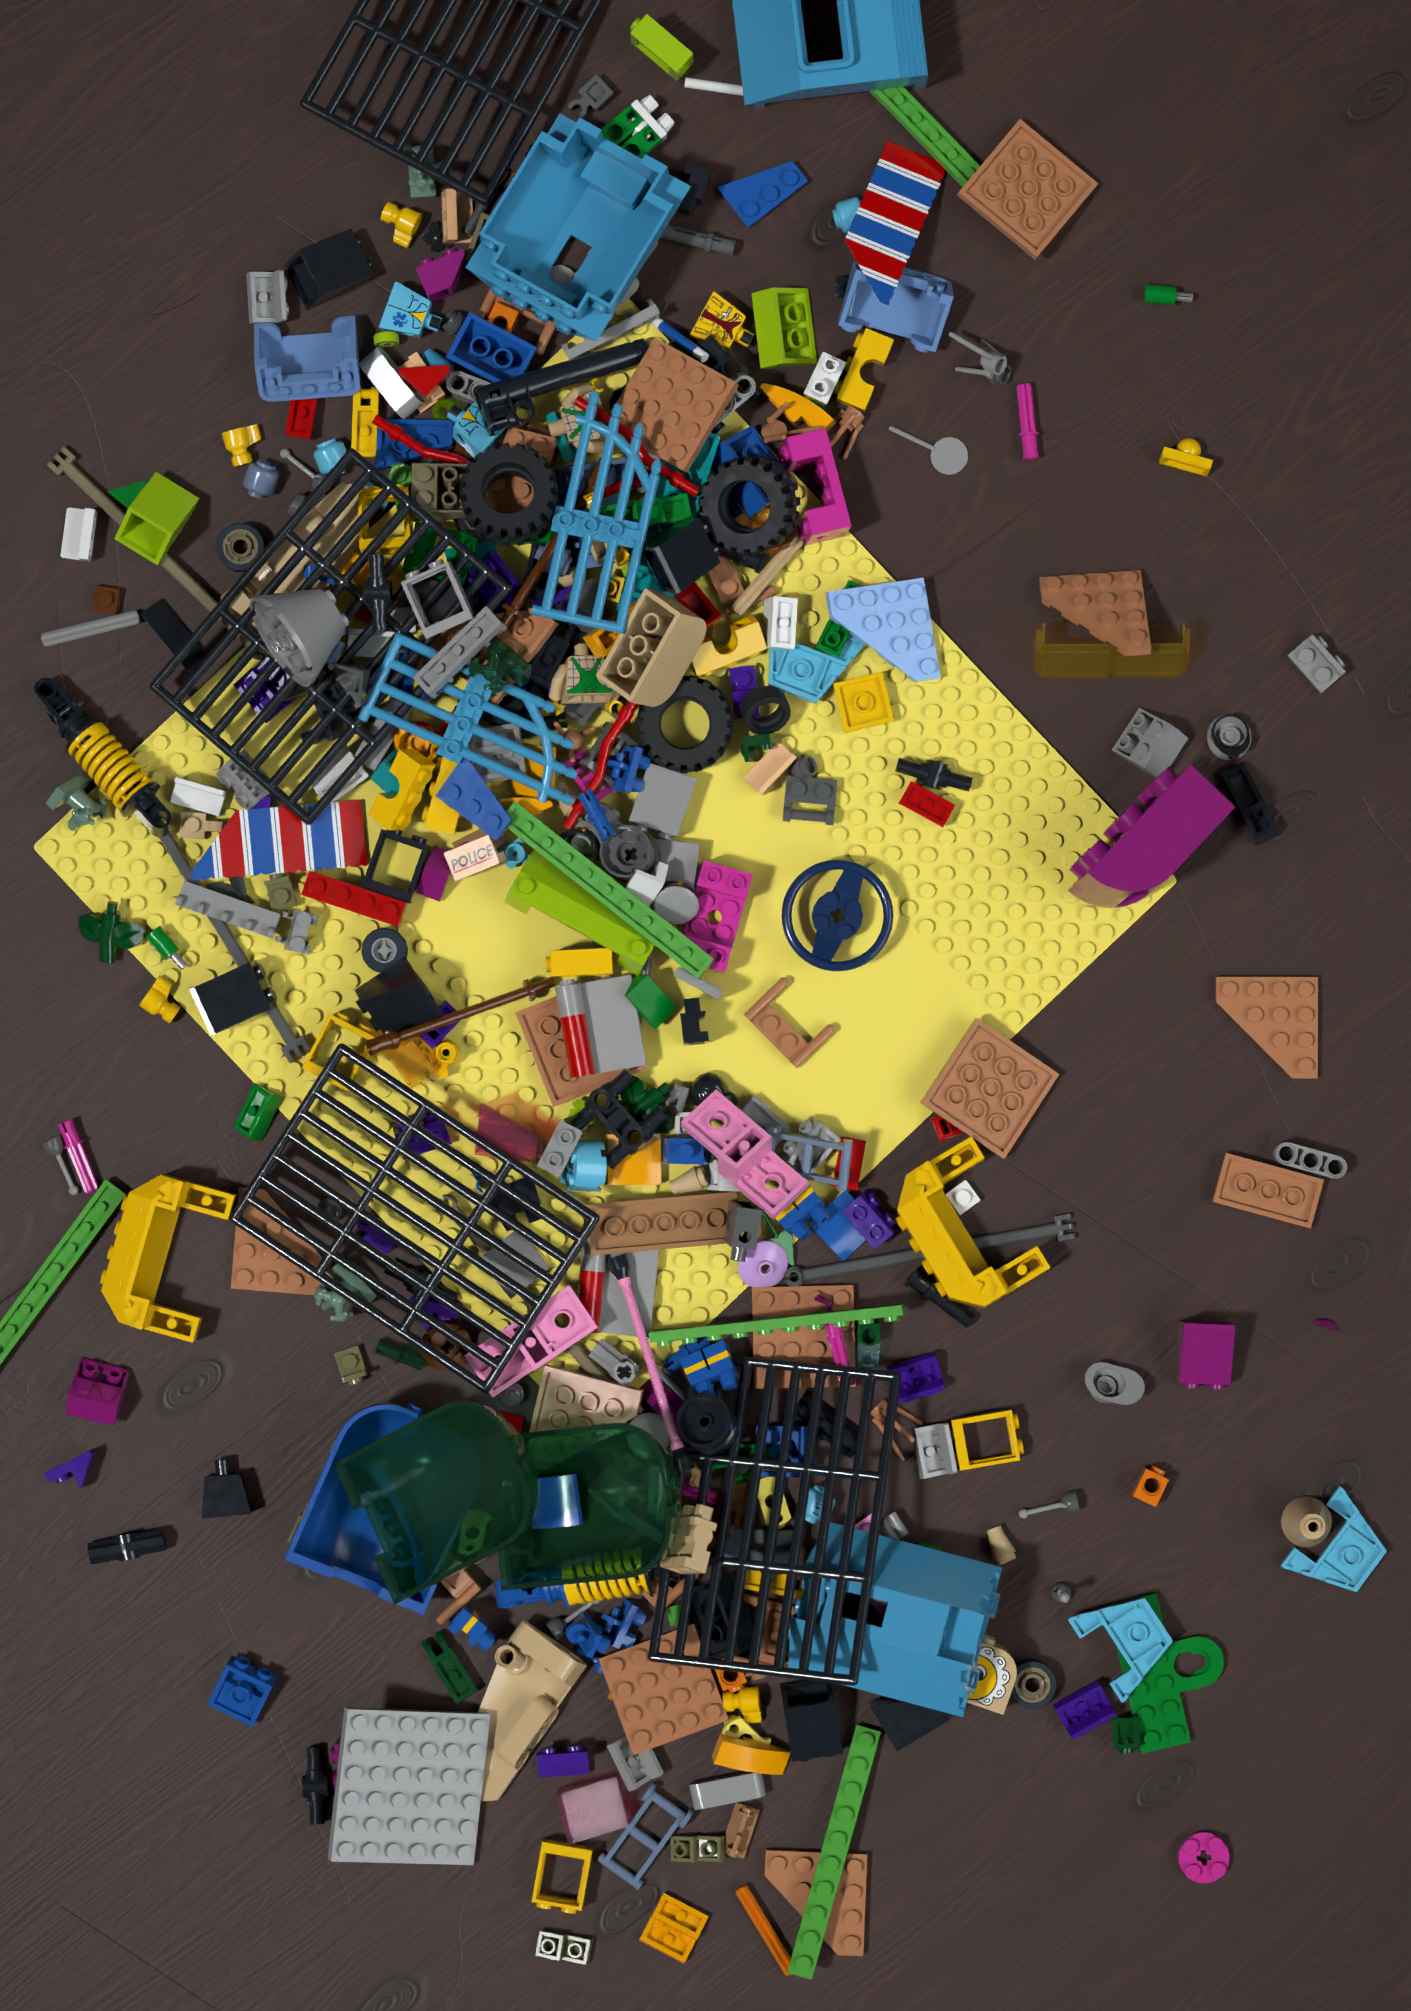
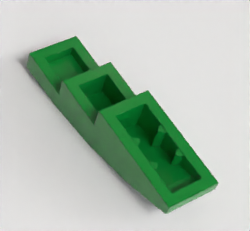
(664, 510)

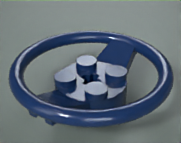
(842, 897)

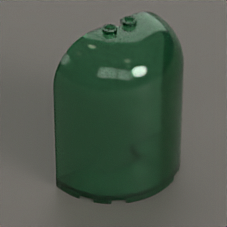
(443, 1493)
(626, 1508)

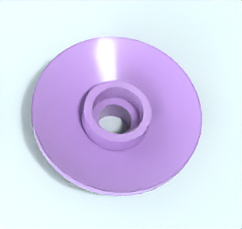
(765, 1253)

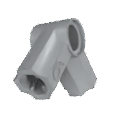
(619, 1365)

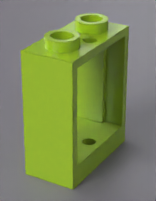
(661, 47)

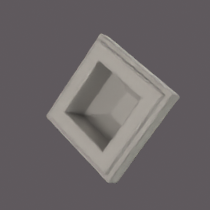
(677, 1098)

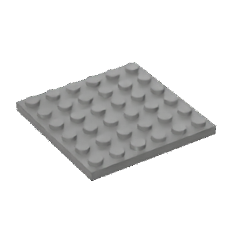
(408, 1786)

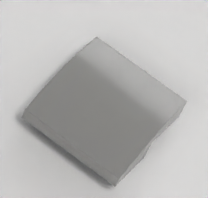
(499, 753)
(682, 860)
(510, 1267)

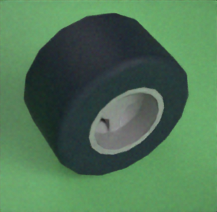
(383, 948)

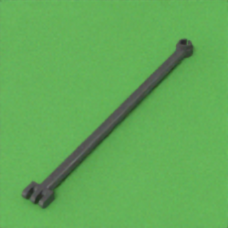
(291, 1041)
(909, 1255)

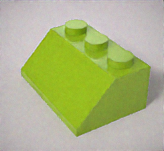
(784, 328)

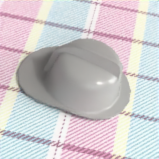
(1114, 1384)

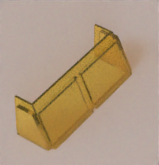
(1104, 659)

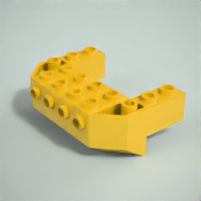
(945, 1241)
(142, 1250)

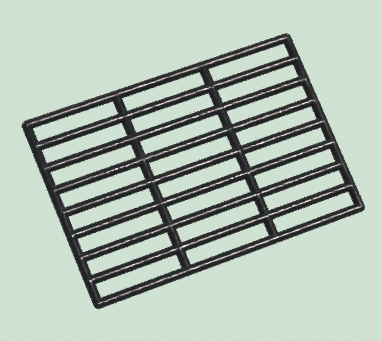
(444, 67)
(316, 692)
(455, 1246)
(793, 1568)

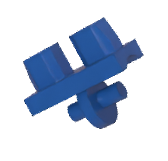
(626, 767)
(620, 1621)
(588, 1635)

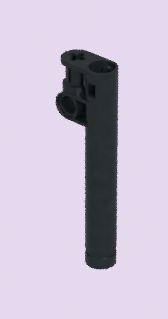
(518, 390)

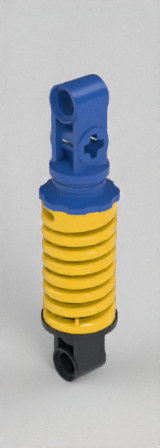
(582, 1592)

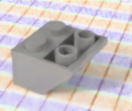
(1150, 743)

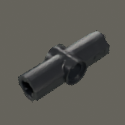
(127, 1546)

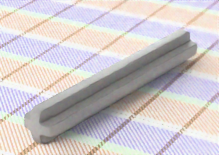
(90, 628)

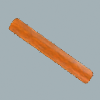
(764, 1927)

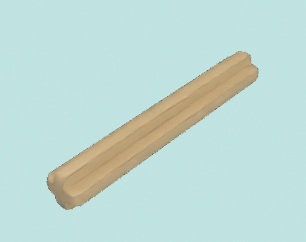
(766, 576)

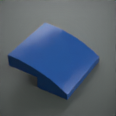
(838, 1230)
(558, 1502)

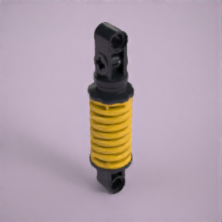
(104, 759)

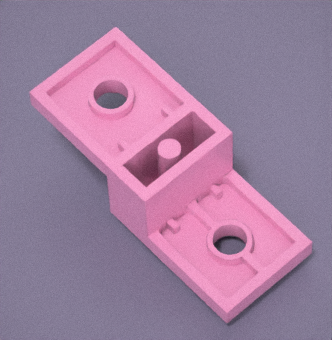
(744, 1154)
(541, 1342)

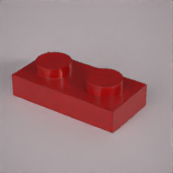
(301, 418)
(926, 804)
(856, 1163)

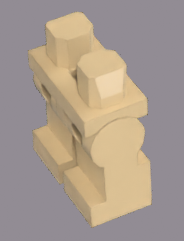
(691, 1543)

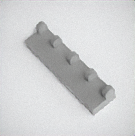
(614, 332)
(459, 651)
(228, 909)

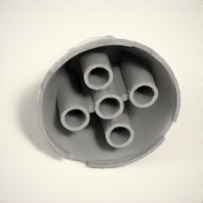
(300, 629)

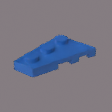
(762, 192)
(430, 433)
(473, 799)

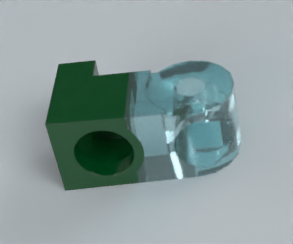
(868, 1344)

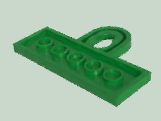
(1157, 1696)

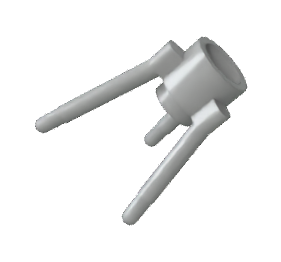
(992, 362)

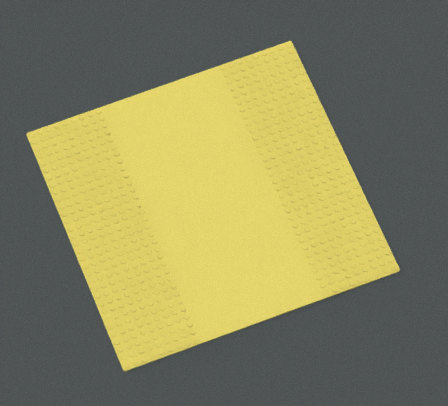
(973, 932)

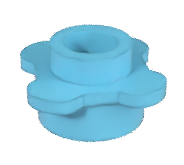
(517, 846)

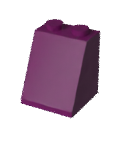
(1205, 1354)

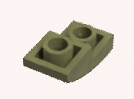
(697, 1848)
(564, 1947)

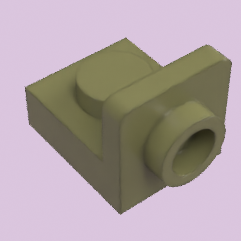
(280, 892)
(351, 1365)

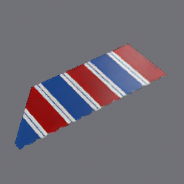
(892, 216)
(281, 842)

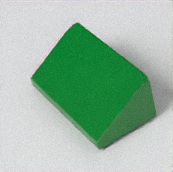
(649, 1000)
(257, 1112)

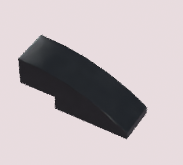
(1249, 804)

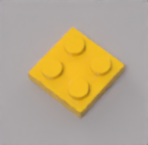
(863, 702)

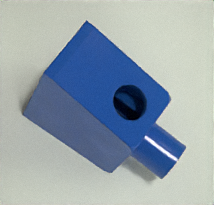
(684, 1151)

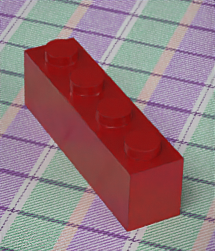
(354, 899)

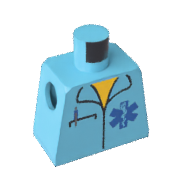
(408, 313)
(471, 432)

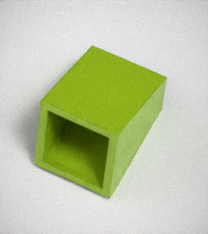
(156, 518)

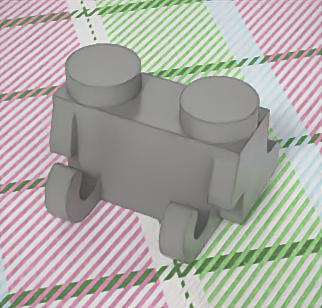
(298, 931)

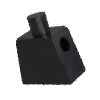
(225, 1492)

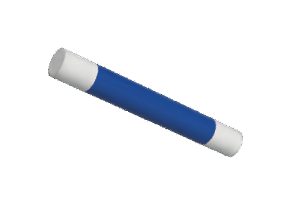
(680, 339)

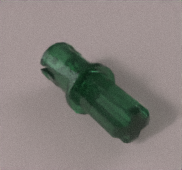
(399, 1354)

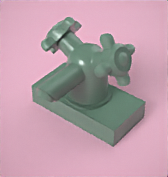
(420, 184)
(73, 794)
(335, 1301)

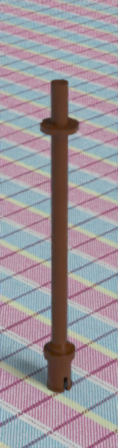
(513, 609)
(392, 1039)

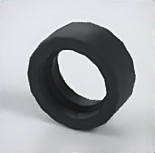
(762, 696)

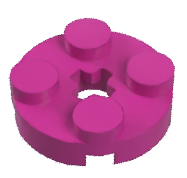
(1215, 1866)

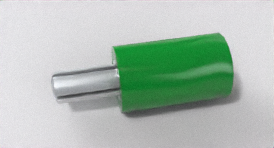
(1165, 295)
(165, 946)

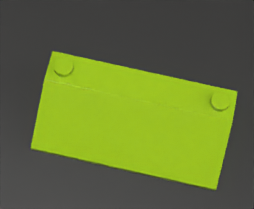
(561, 898)

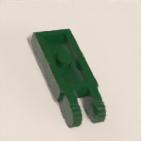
(450, 1670)

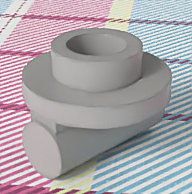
(893, 1526)

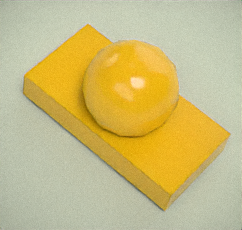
(1186, 457)

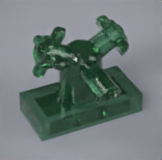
(502, 662)

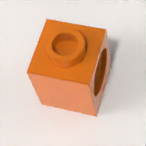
(504, 312)
(1150, 1497)
(731, 1685)

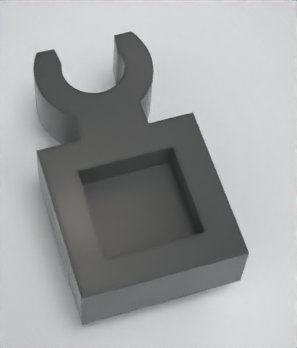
(593, 94)

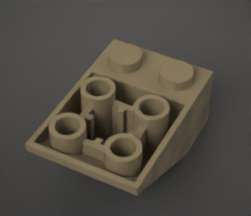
(438, 490)

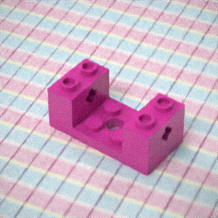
(832, 518)
(724, 891)

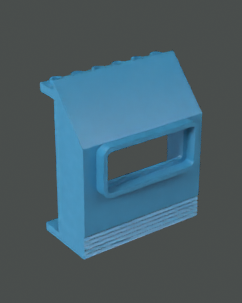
(879, 47)

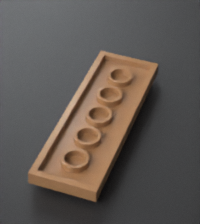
(660, 1223)

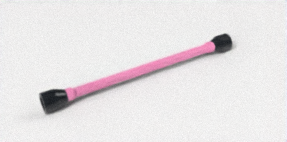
(620, 1269)

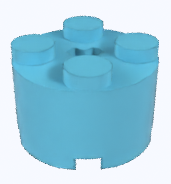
(585, 1167)

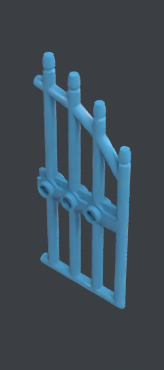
(599, 527)
(465, 720)

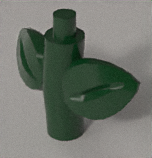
(110, 932)
(644, 1102)

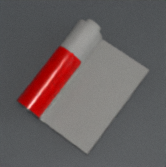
(599, 1026)
(604, 1297)

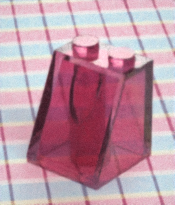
(507, 1135)
(593, 1808)

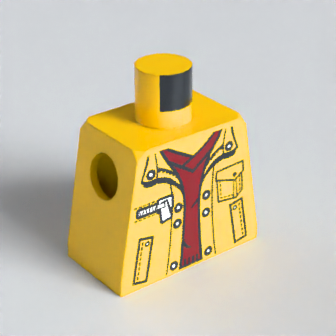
(722, 322)

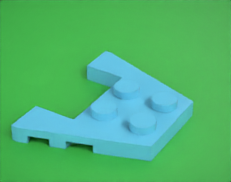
(807, 671)
(1350, 1553)
(1135, 1633)

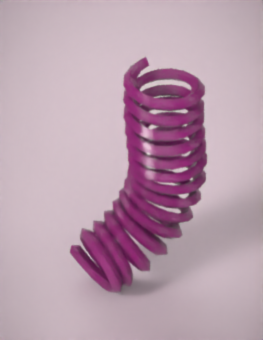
(821, 1299)
(1324, 1323)

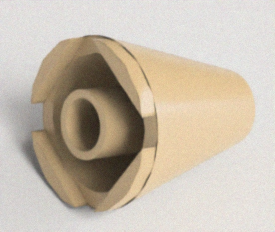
(1299, 1515)

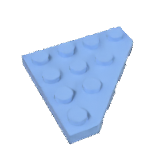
(892, 622)

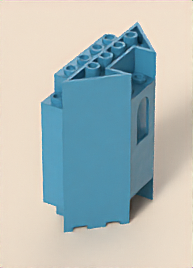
(584, 190)
(930, 1625)

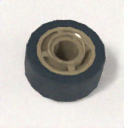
(230, 537)
(1043, 1693)

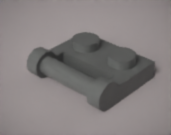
(618, 747)
(811, 792)

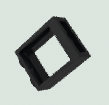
(396, 835)

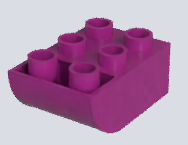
(1150, 841)

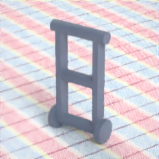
(809, 1142)
(681, 1820)

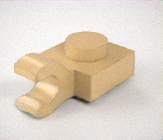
(196, 825)

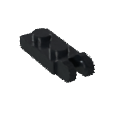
(549, 657)

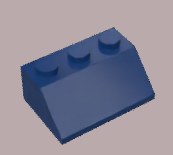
(489, 350)
(747, 493)

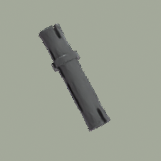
(702, 240)

